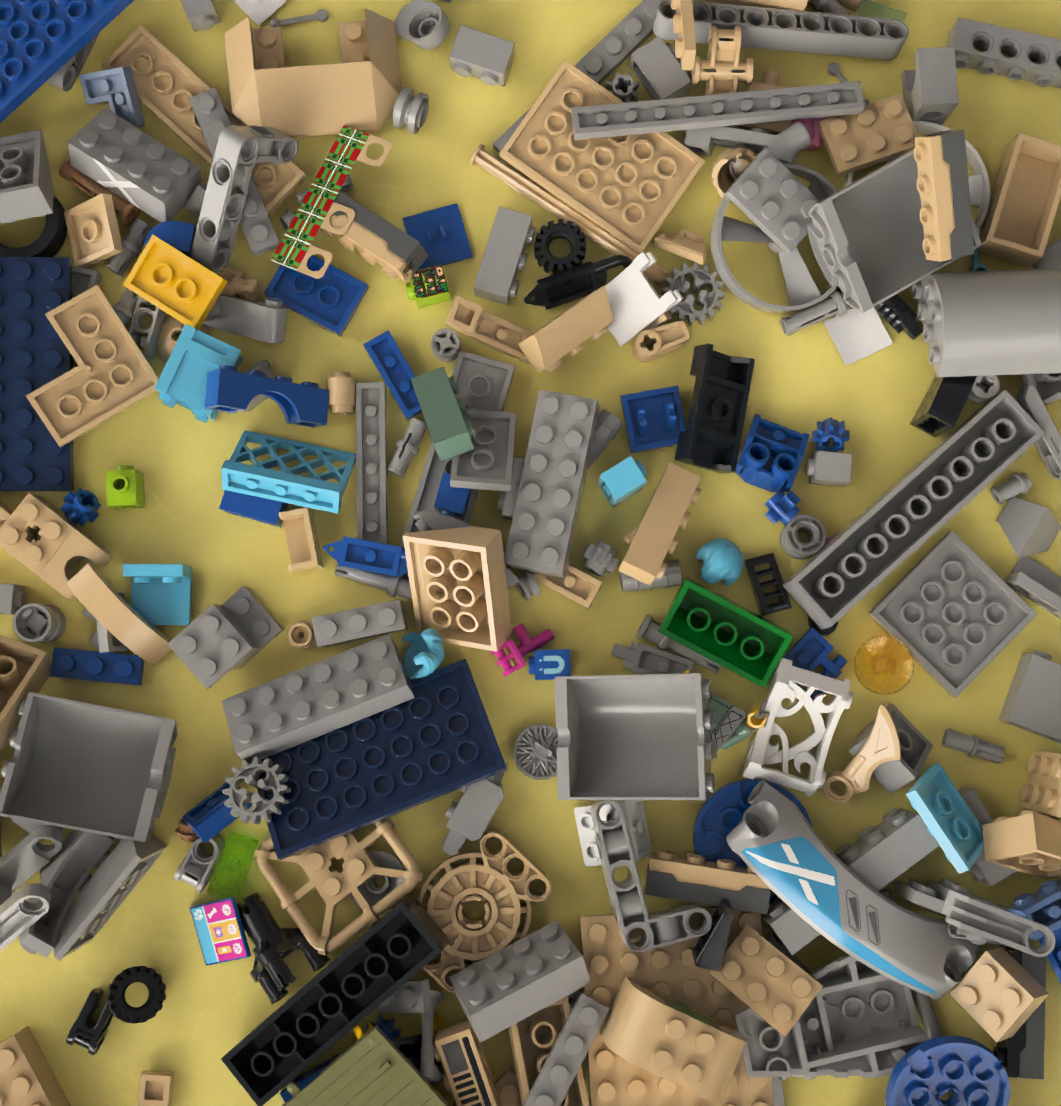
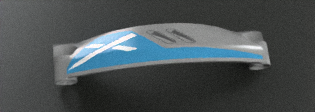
(840, 905)

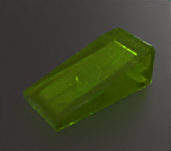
(232, 867)

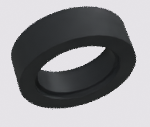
(49, 241)

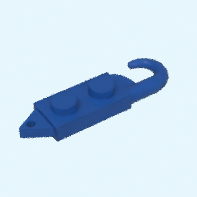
(369, 556)

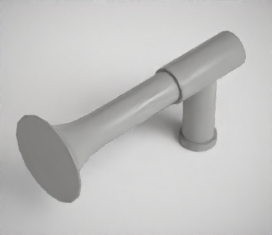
(427, 1065)

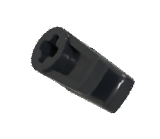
(84, 1030)

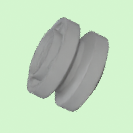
(410, 110)
(812, 528)

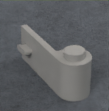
(253, 320)

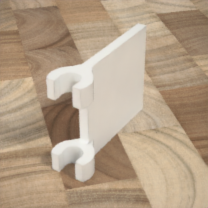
(635, 301)

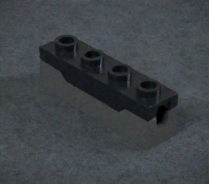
(1024, 1051)

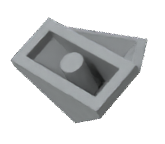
(1028, 526)

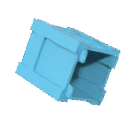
(186, 370)

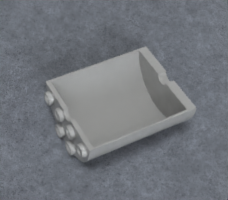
(873, 235)
(991, 321)
(634, 737)
(88, 767)

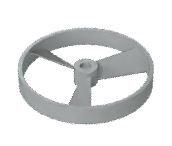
(798, 281)

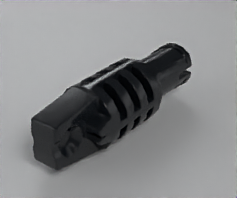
(899, 316)

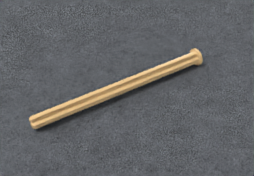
(560, 209)

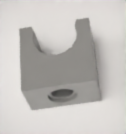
(931, 88)

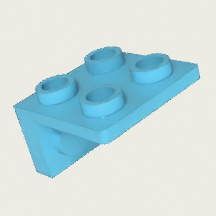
(161, 592)

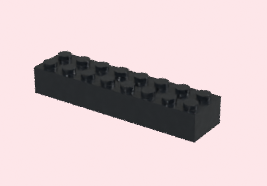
(336, 1000)

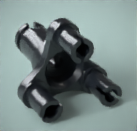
(272, 946)

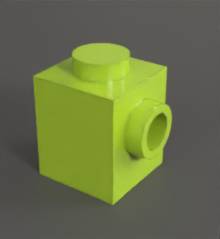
(125, 488)

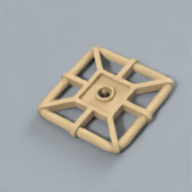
(337, 886)

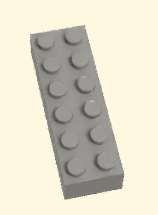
(552, 483)
(317, 699)
(875, 858)

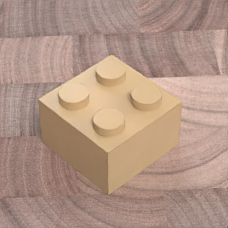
(999, 994)

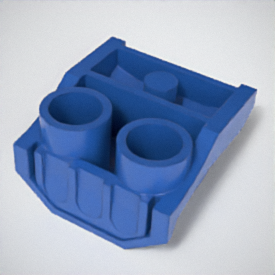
(771, 455)

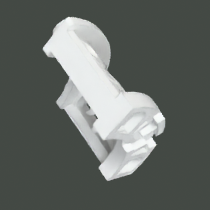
(763, 752)

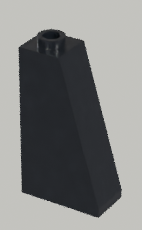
(942, 404)

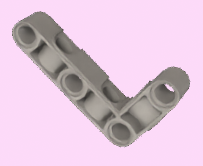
(228, 184)
(628, 896)

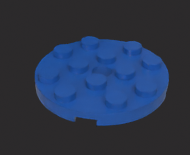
(722, 814)
(946, 1064)

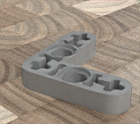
(154, 330)

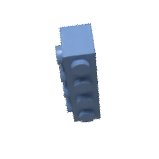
(1040, 906)

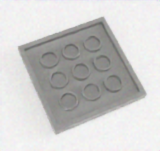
(953, 613)

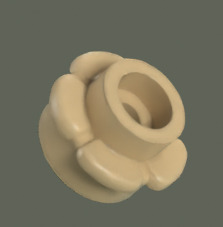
(294, 631)

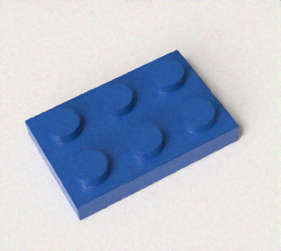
(324, 300)

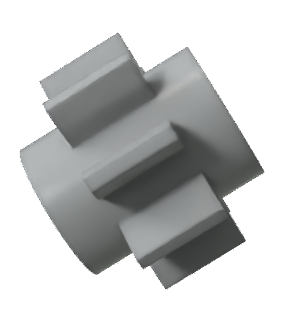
(623, 88)
(600, 558)

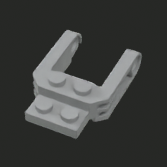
(1033, 397)
(15, 870)
(977, 914)

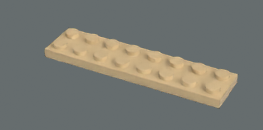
(165, 90)

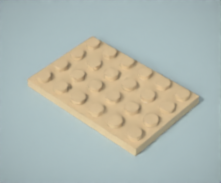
(614, 181)

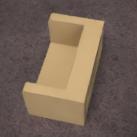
(302, 540)

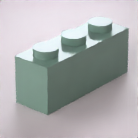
(444, 413)

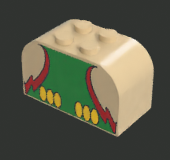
(672, 1040)

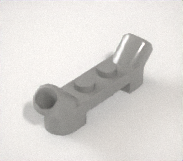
(783, 145)

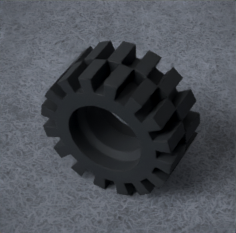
(553, 232)
(148, 1010)

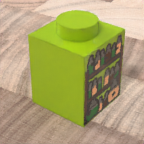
(428, 287)

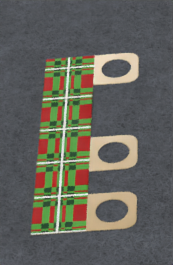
(319, 201)

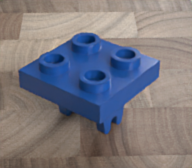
(653, 418)

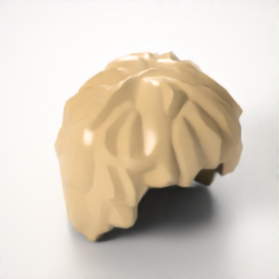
(729, 167)

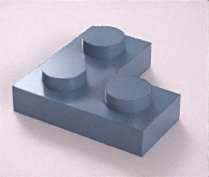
(118, 89)

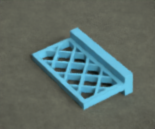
(287, 484)

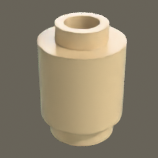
(341, 393)

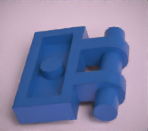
(811, 652)

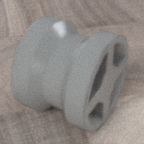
(443, 340)

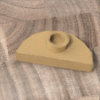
(686, 245)

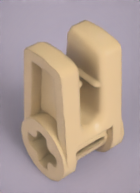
(663, 339)

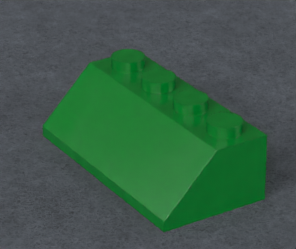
(725, 632)

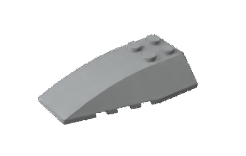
(850, 1028)

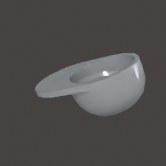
(422, 24)

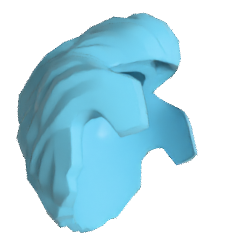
(721, 561)
(423, 654)

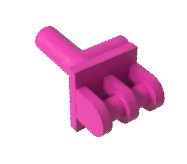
(516, 653)

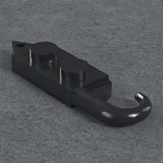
(574, 282)

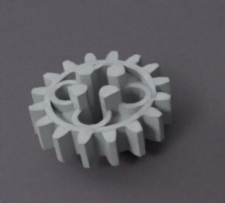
(707, 300)
(241, 797)

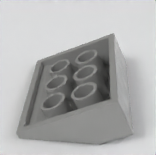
(24, 177)
(105, 891)

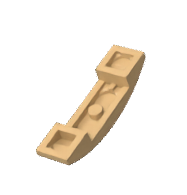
(487, 328)
(118, 616)

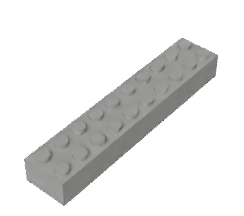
(913, 510)

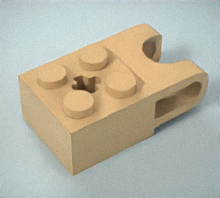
(58, 549)

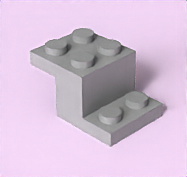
(225, 637)

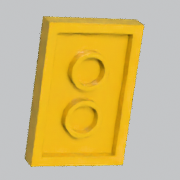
(175, 283)

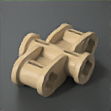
(723, 58)

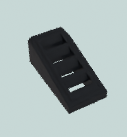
(777, 580)
(711, 947)

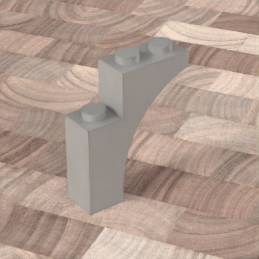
(64, 878)

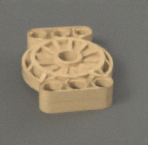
(484, 881)

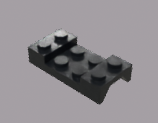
(716, 410)

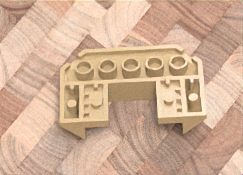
(314, 97)

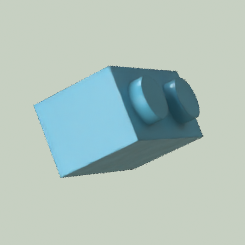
(622, 480)

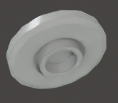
(537, 751)

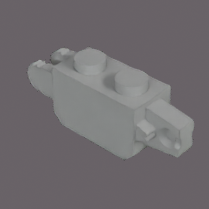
(473, 812)

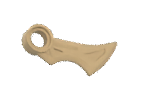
(879, 748)

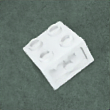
(635, 822)

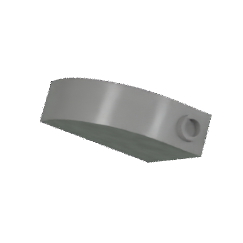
(1035, 696)

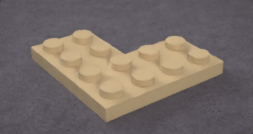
(108, 373)

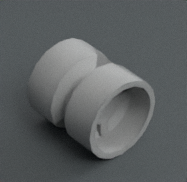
(39, 623)

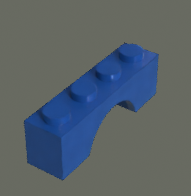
(232, 392)

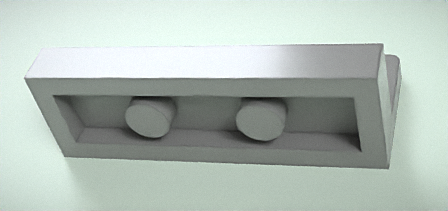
(1037, 584)

